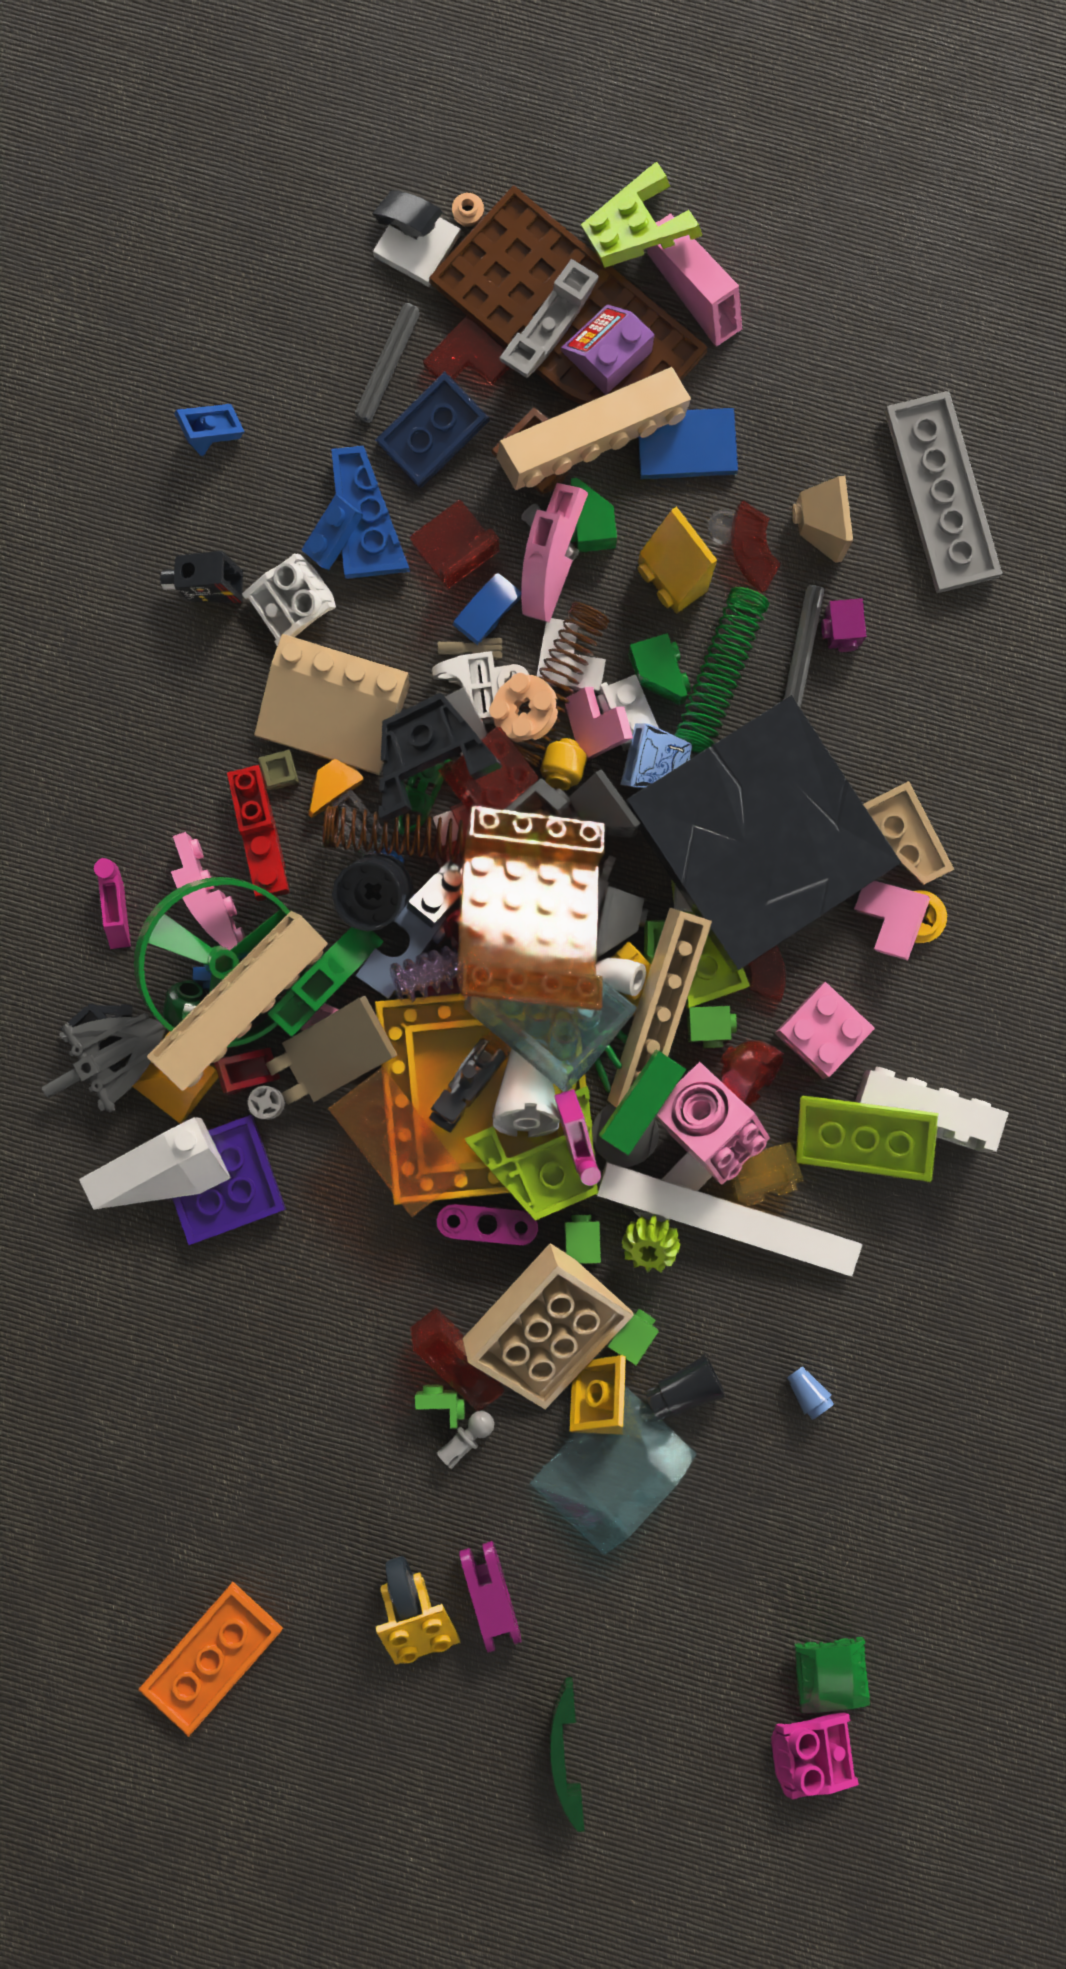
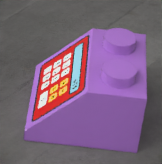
(610, 346)

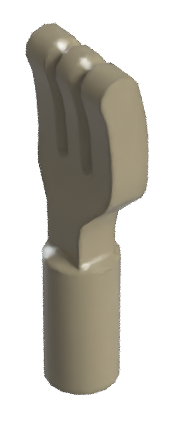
(460, 648)

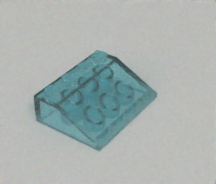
(555, 1038)

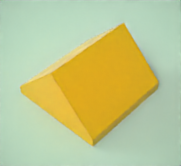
(599, 1397)

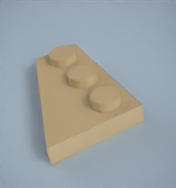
(910, 833)

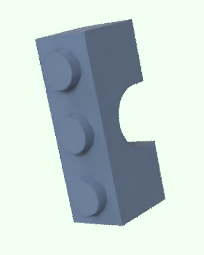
(377, 967)

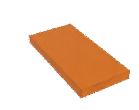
(210, 1659)

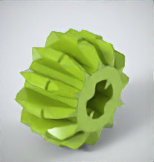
(651, 1243)

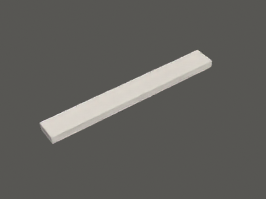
(728, 1219)

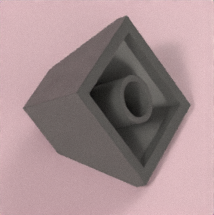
(601, 802)
(618, 918)

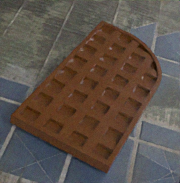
(509, 271)

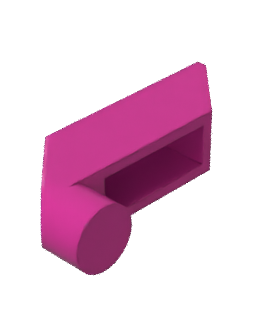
(113, 903)
(577, 1137)

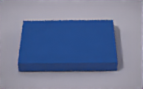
(692, 448)

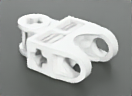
(464, 672)

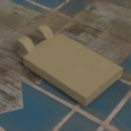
(334, 1051)

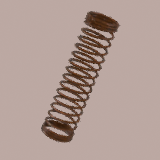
(590, 617)
(330, 832)

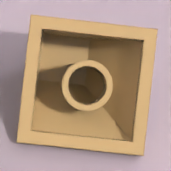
(825, 517)

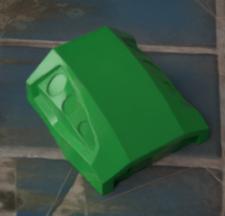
(832, 1675)

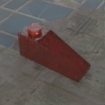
(443, 1350)

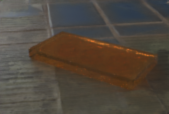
(397, 1141)

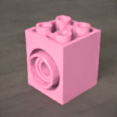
(712, 1124)

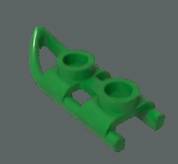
(418, 798)

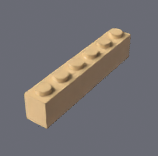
(593, 429)
(662, 996)
(237, 1001)

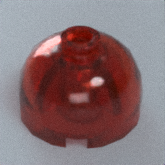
(750, 1068)

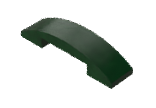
(569, 1794)

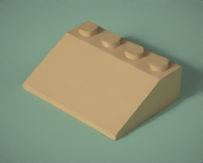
(329, 703)
(546, 1327)

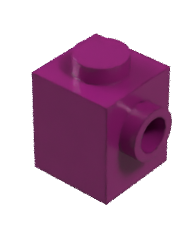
(844, 624)

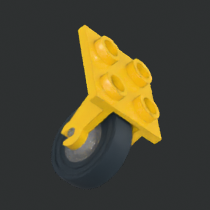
(417, 1632)

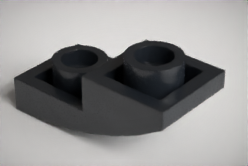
(409, 212)

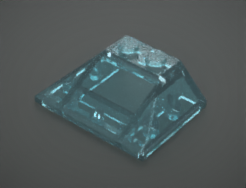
(615, 1480)

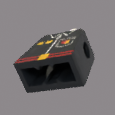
(205, 578)

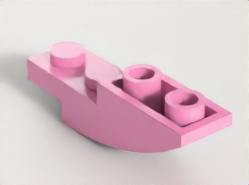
(545, 559)
(212, 909)

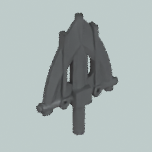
(138, 1040)

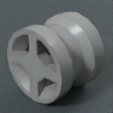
(260, 1100)

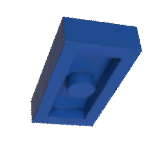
(332, 532)

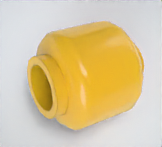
(563, 764)

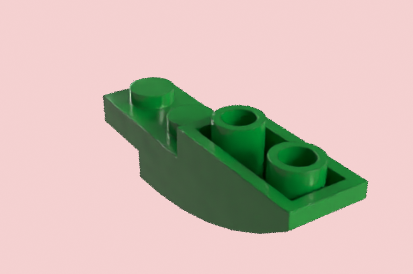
(324, 979)

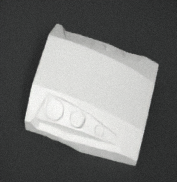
(290, 597)

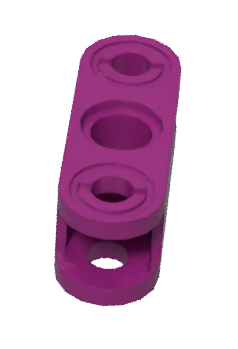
(469, 1229)
(490, 1596)

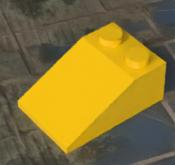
(677, 562)

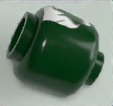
(181, 1000)

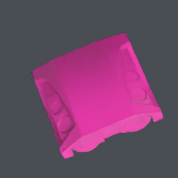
(814, 1756)

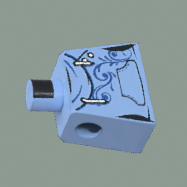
(653, 755)

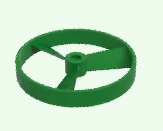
(218, 960)

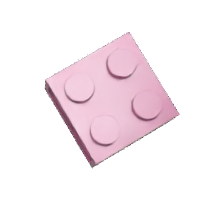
(824, 1030)

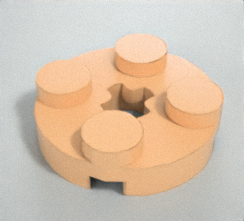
(516, 692)

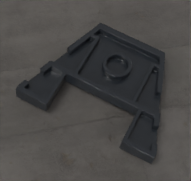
(421, 740)

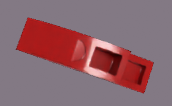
(258, 831)

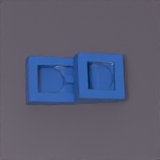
(487, 608)

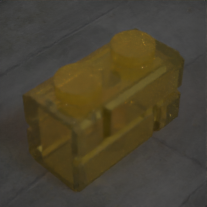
(766, 1172)

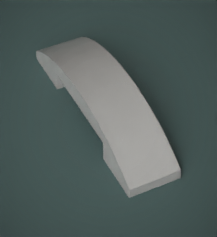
(551, 321)

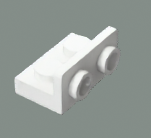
(626, 694)

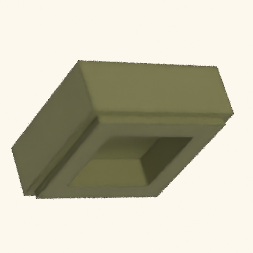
(278, 770)

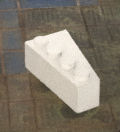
(959, 1120)

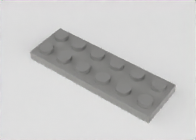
(943, 492)

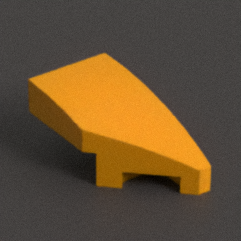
(331, 783)

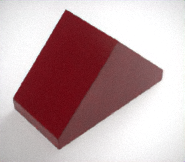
(245, 1071)

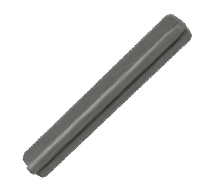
(387, 363)
(804, 643)

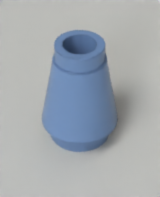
(810, 1393)

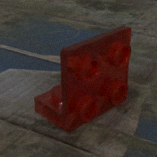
(455, 543)
(497, 788)

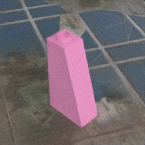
(701, 286)

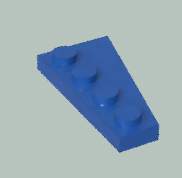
(374, 542)

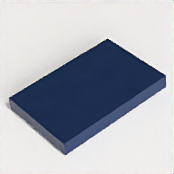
(432, 430)

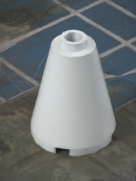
(525, 1100)

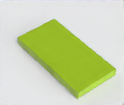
(867, 1138)

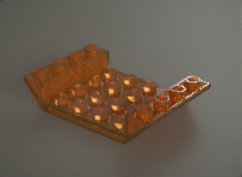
(530, 909)

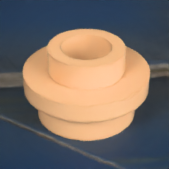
(471, 217)

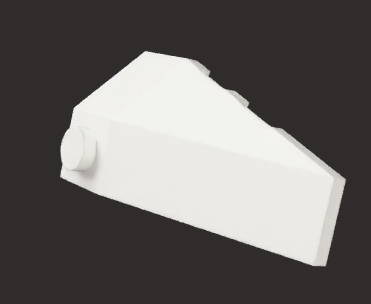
(163, 1168)

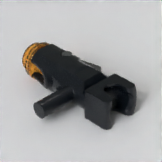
(469, 1081)

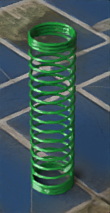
(736, 594)

